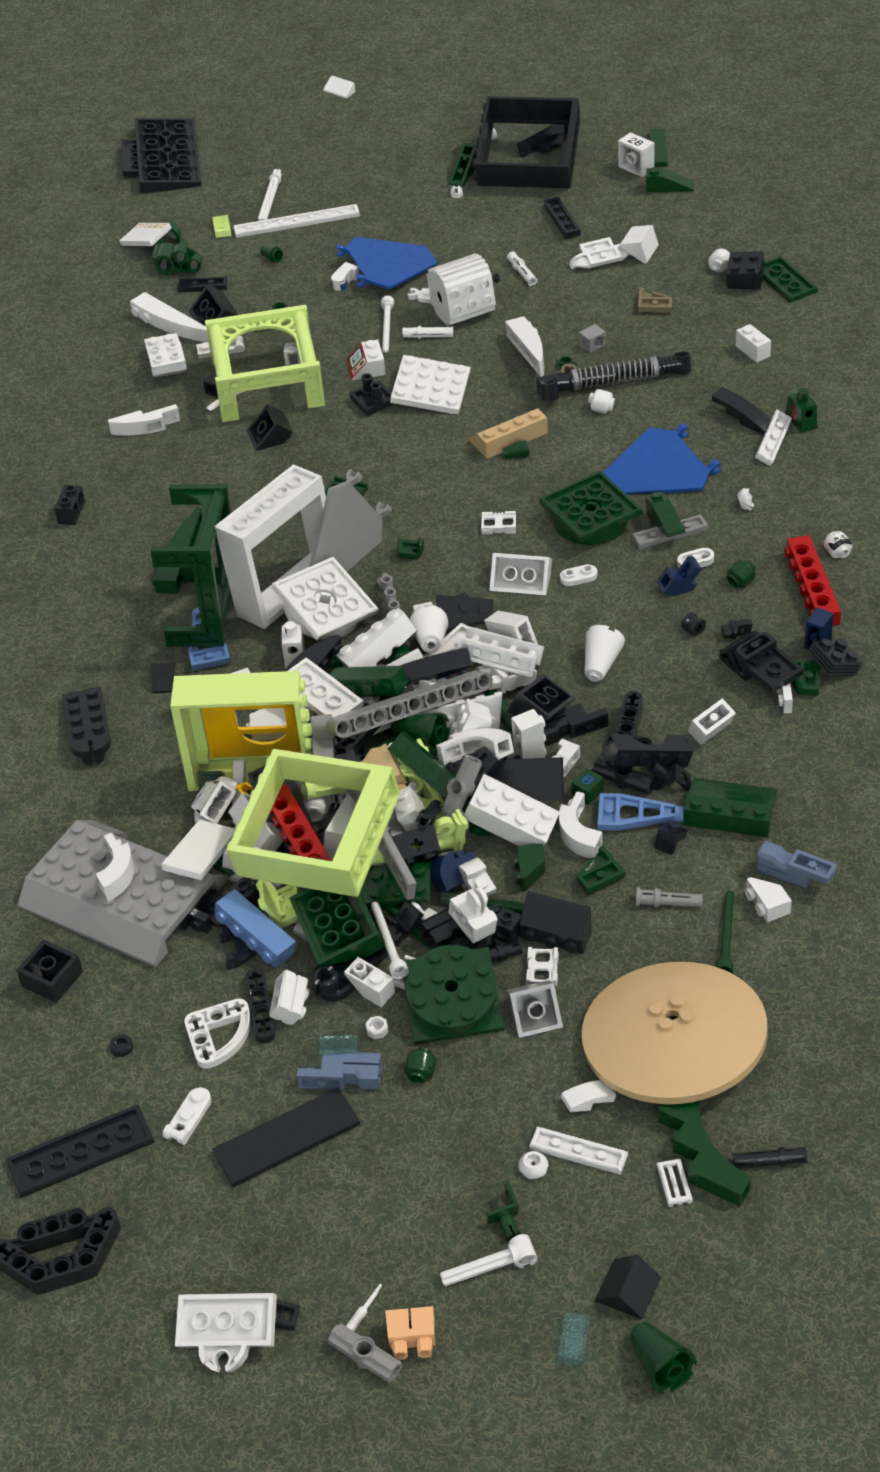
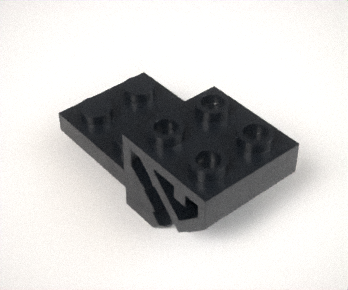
(760, 658)

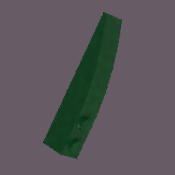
(170, 578)

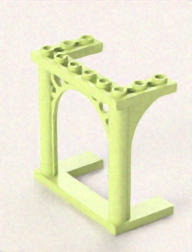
(280, 319)

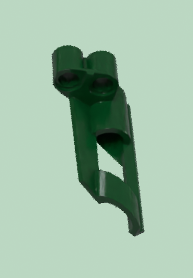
(178, 257)

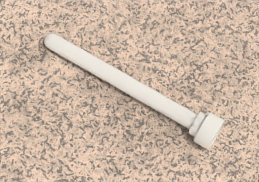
(387, 305)
(398, 967)

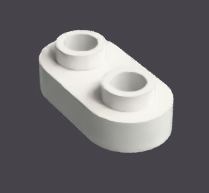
(703, 556)
(578, 575)

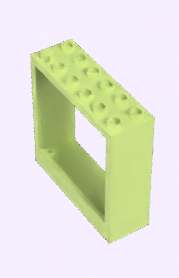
(360, 840)

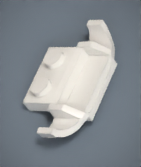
(598, 253)

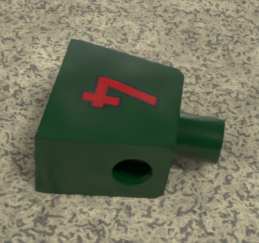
(802, 410)

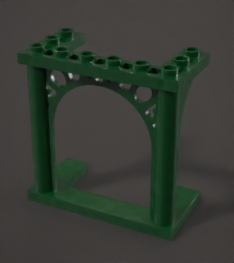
(198, 566)

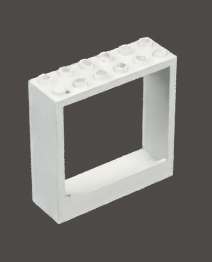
(253, 522)

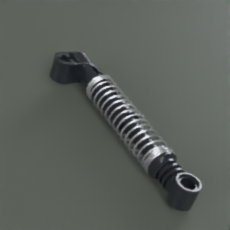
(573, 379)

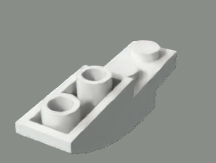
(139, 423)

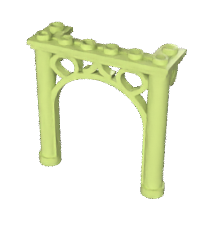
(448, 830)

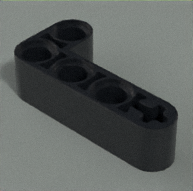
(631, 716)

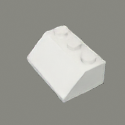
(520, 573)

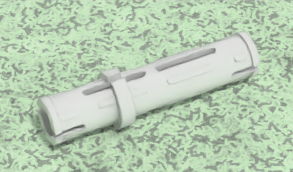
(514, 259)
(425, 332)

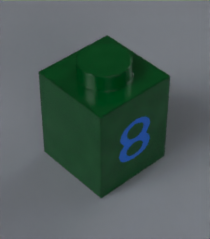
(588, 783)

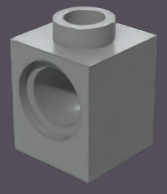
(592, 338)

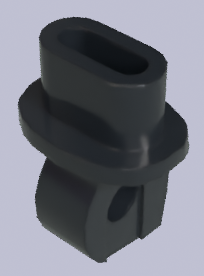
(736, 628)

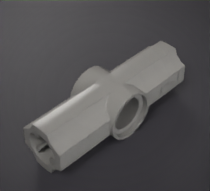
(461, 786)
(376, 1360)

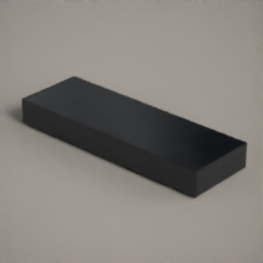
(199, 284)

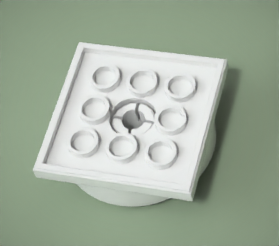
(324, 600)

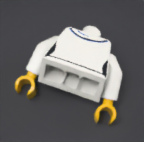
(215, 798)

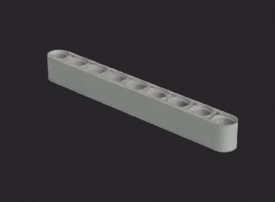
(402, 701)

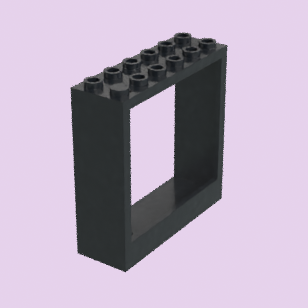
(528, 111)

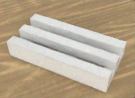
(678, 1198)

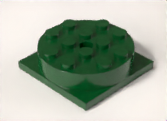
(590, 510)
(456, 1014)

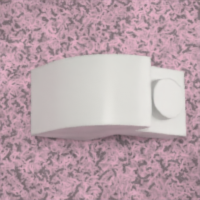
(475, 876)

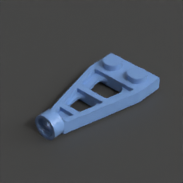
(206, 657)
(611, 804)

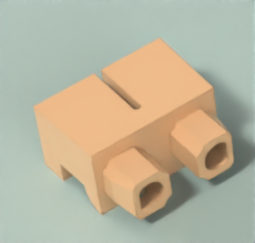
(420, 1335)

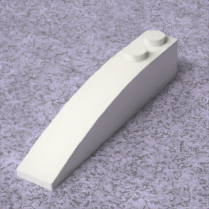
(167, 318)
(527, 342)

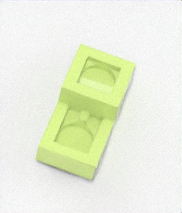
(221, 226)

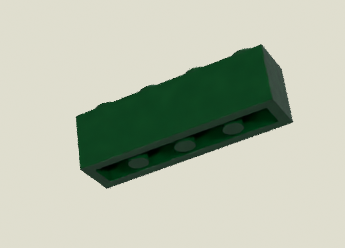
(372, 680)
(421, 762)

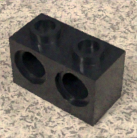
(69, 504)

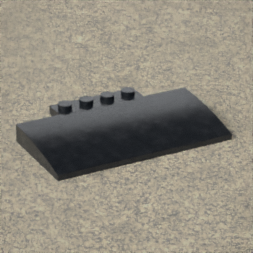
(162, 154)

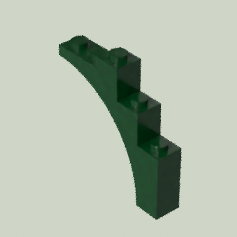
(706, 1165)

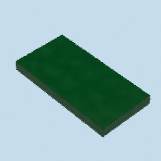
(787, 280)

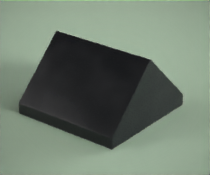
(629, 1286)

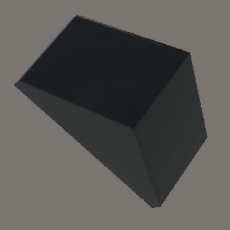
(162, 677)

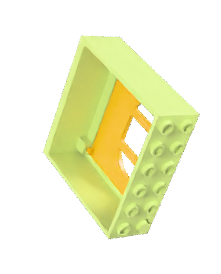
(217, 739)

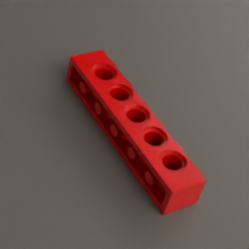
(811, 576)
(296, 827)

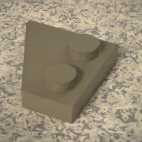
(654, 302)

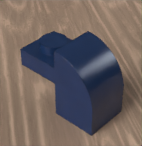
(680, 581)
(446, 871)

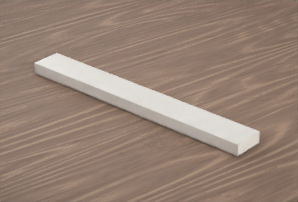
(296, 220)

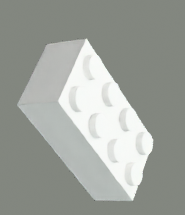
(510, 813)

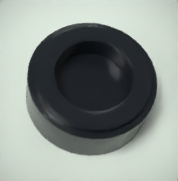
(121, 1045)

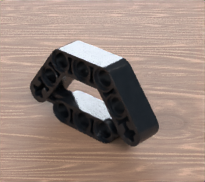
(94, 1228)

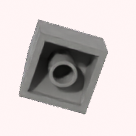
(534, 1008)

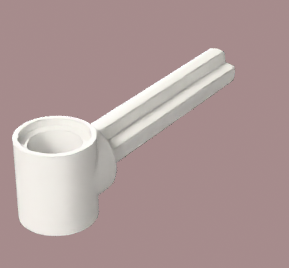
(519, 1252)

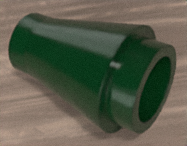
(272, 253)
(517, 449)

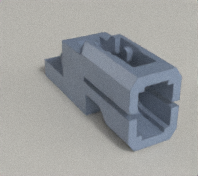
(794, 868)
(343, 1069)

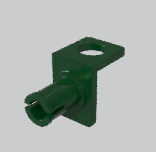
(504, 1214)

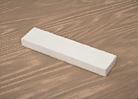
(773, 437)
(579, 1150)

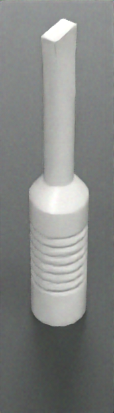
(362, 1311)

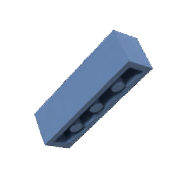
(254, 928)

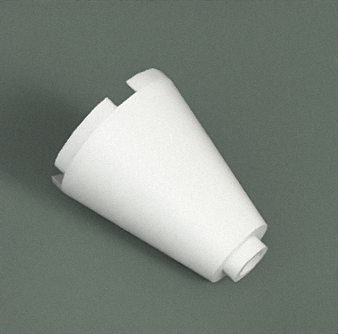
(431, 627)
(601, 651)

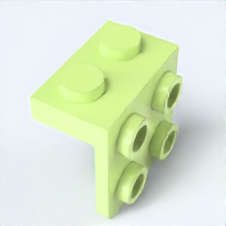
(277, 902)

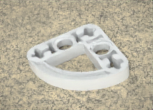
(205, 1024)

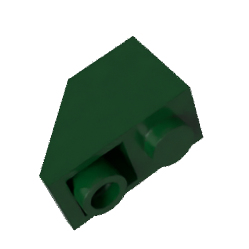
(530, 863)

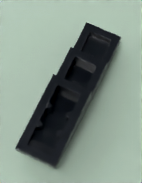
(740, 408)
(437, 665)

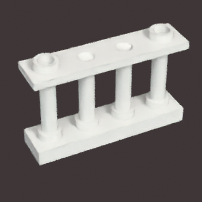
(502, 651)

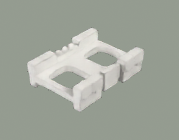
(499, 527)
(550, 966)

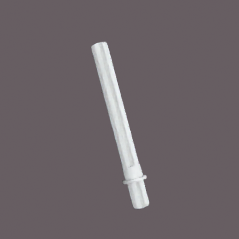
(274, 181)

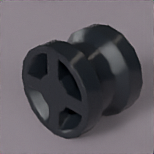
(693, 624)

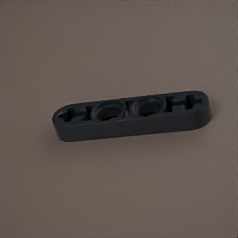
(259, 1006)

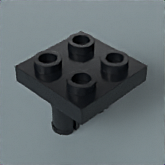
(371, 396)

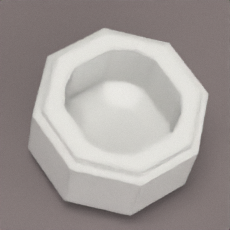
(376, 1027)

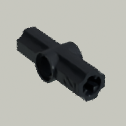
(624, 776)

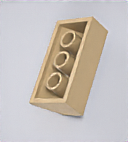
(524, 427)

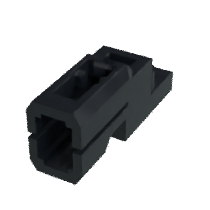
(574, 722)
(443, 928)

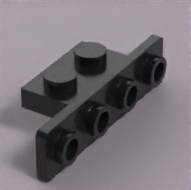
(541, 140)

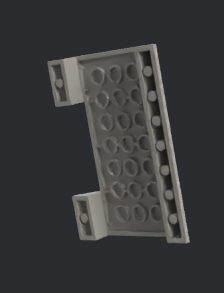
(135, 922)

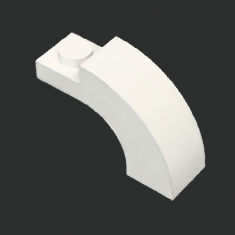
(120, 871)

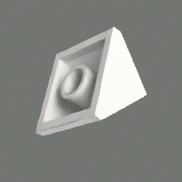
(640, 242)

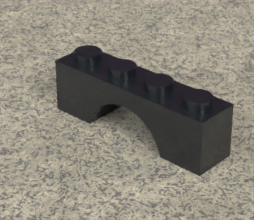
(627, 751)

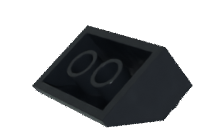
(211, 305)
(543, 696)
(555, 922)

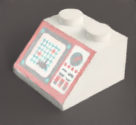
(366, 359)

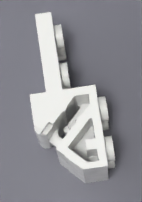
(165, 355)

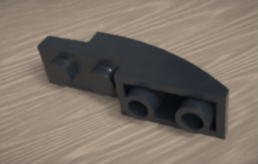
(320, 652)

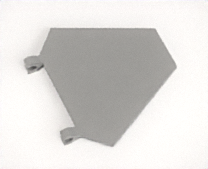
(348, 525)

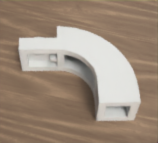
(470, 740)
(575, 835)

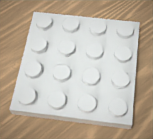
(430, 384)

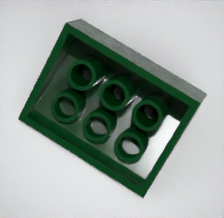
(730, 807)
(336, 926)

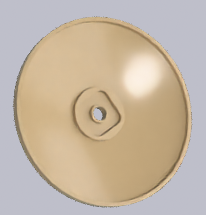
(678, 1060)

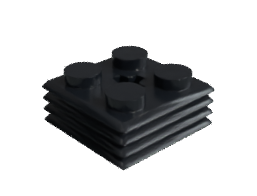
(835, 657)

